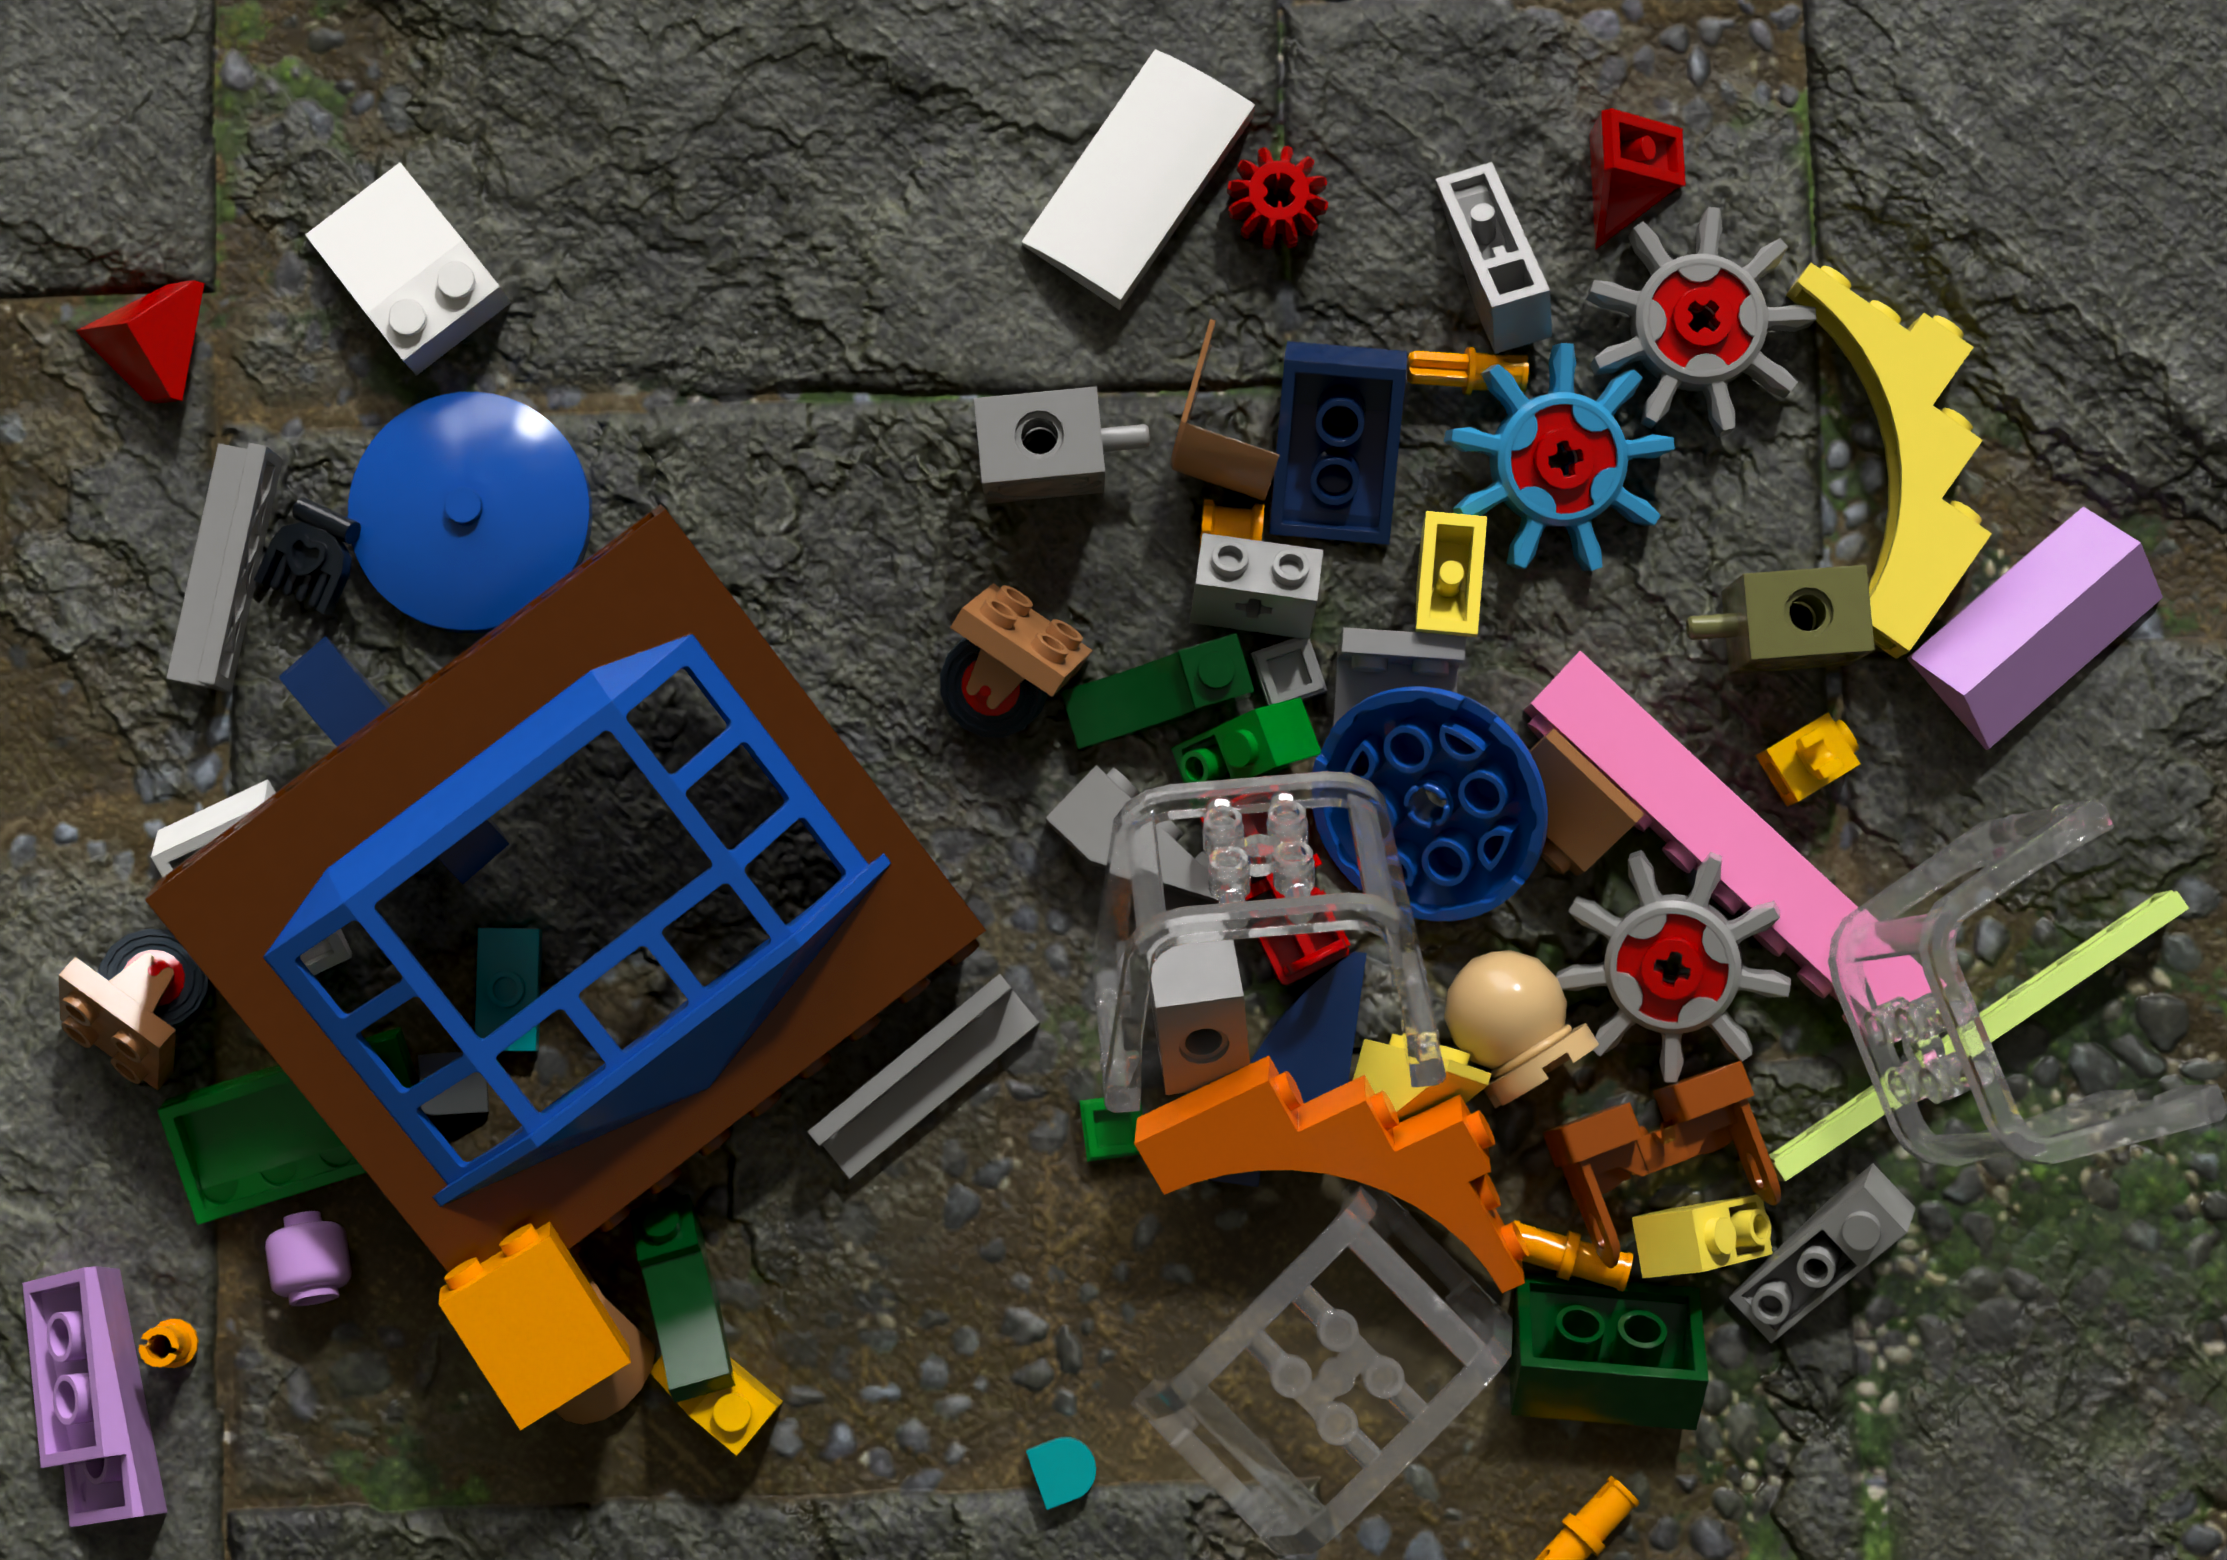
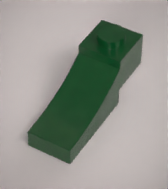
(1158, 692)
(682, 1298)

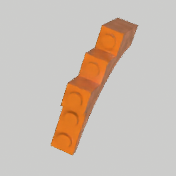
(1261, 1124)

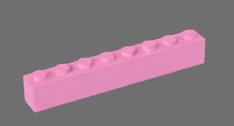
(1703, 816)

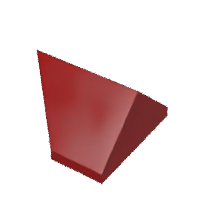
(1631, 168)
(151, 340)

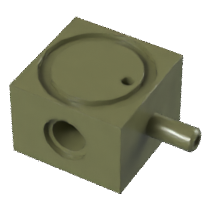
(1760, 630)

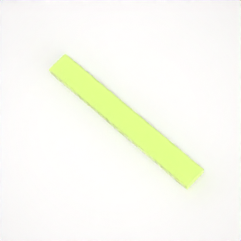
(1997, 1020)

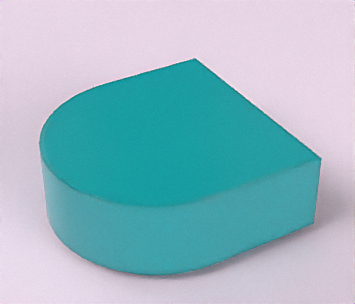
(1062, 1469)

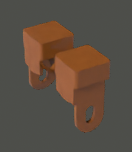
(1698, 1119)

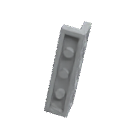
(225, 567)
(924, 1076)

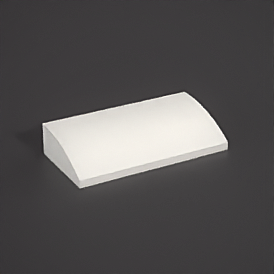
(1139, 177)

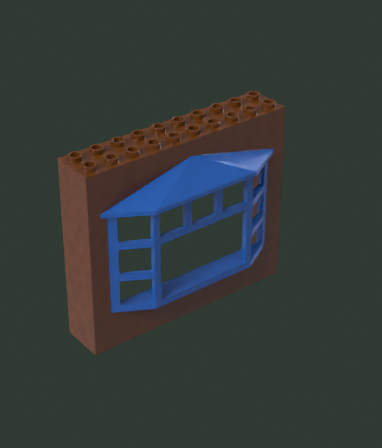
(458, 756)

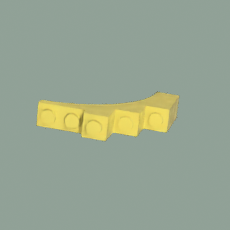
(1925, 450)

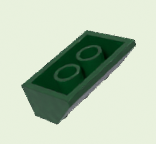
(1608, 1352)

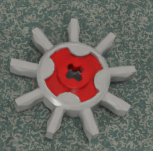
(1719, 350)
(1707, 947)

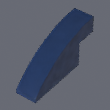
(346, 702)
(1315, 1038)

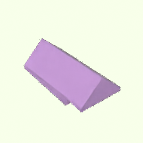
(2038, 625)
(91, 1396)

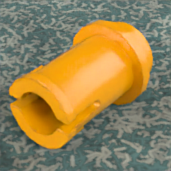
(181, 1336)

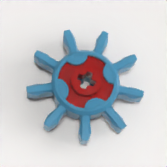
(1552, 425)

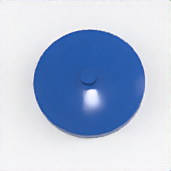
(469, 510)

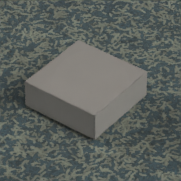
(1288, 671)

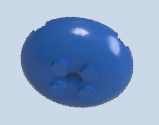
(1495, 811)

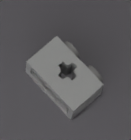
(1256, 586)

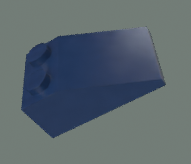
(1338, 442)

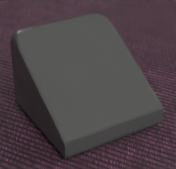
(462, 1098)

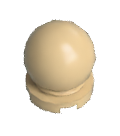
(1512, 1020)

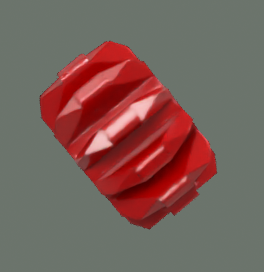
(1281, 174)

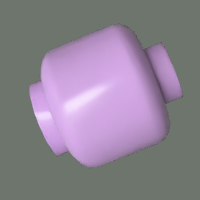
(308, 1259)

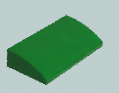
(261, 1137)

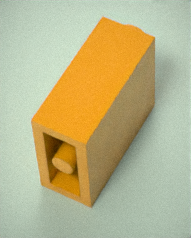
(533, 1323)

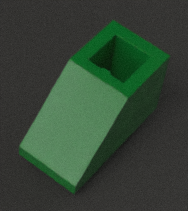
(1250, 745)

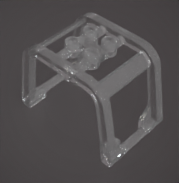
(2014, 851)
(1134, 867)
(1479, 1343)

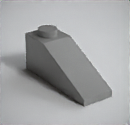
(1496, 258)

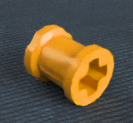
(1232, 521)

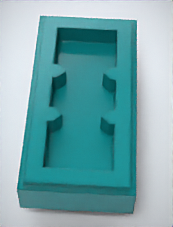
(507, 980)

